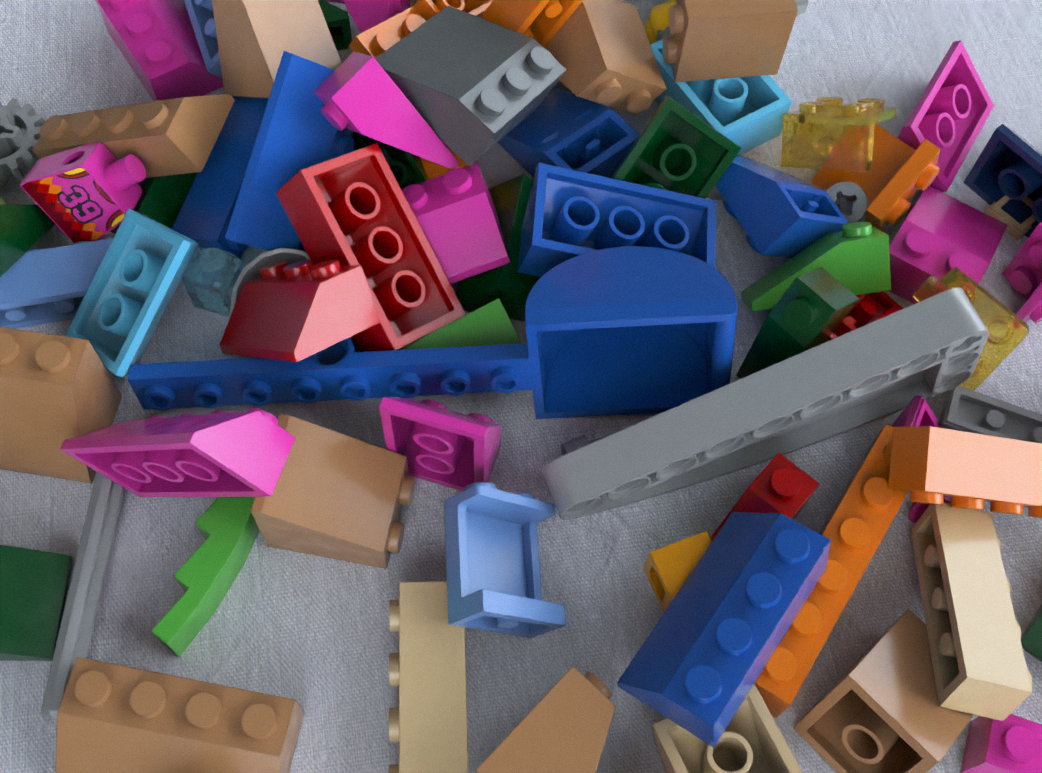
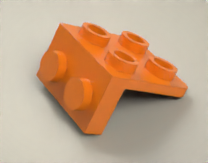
(893, 179)

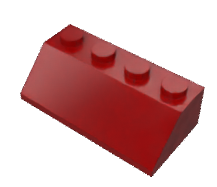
(361, 217)

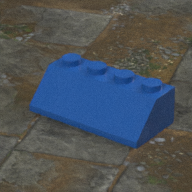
(288, 140)
(588, 212)
(727, 621)

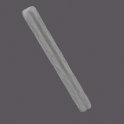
(84, 589)

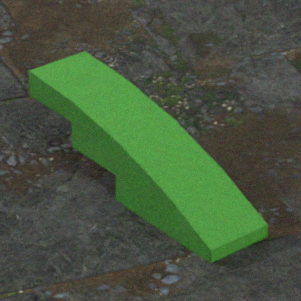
(210, 571)

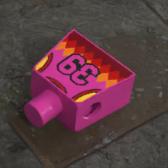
(85, 189)

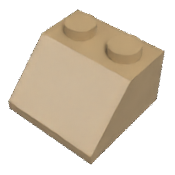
(747, 745)

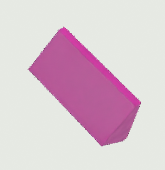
(949, 113)

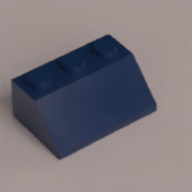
(1010, 169)

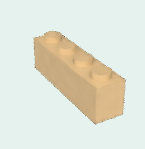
(969, 613)
(430, 682)

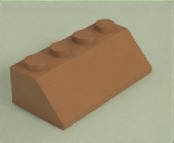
(164, 134)
(166, 723)

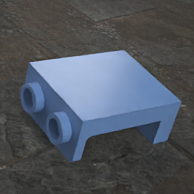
(497, 562)

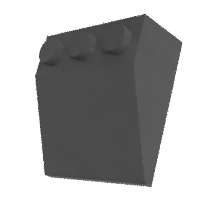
(471, 78)

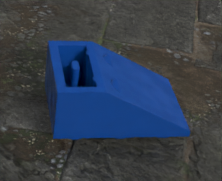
(571, 135)
(776, 208)

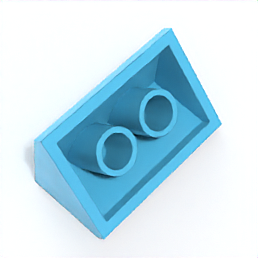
(131, 290)

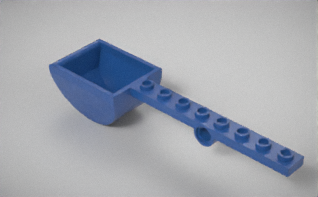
(602, 335)

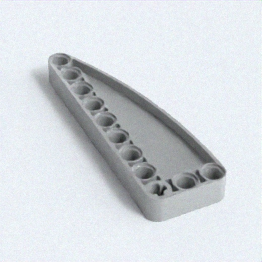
(777, 408)

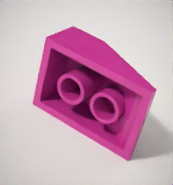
(937, 238)
(440, 442)

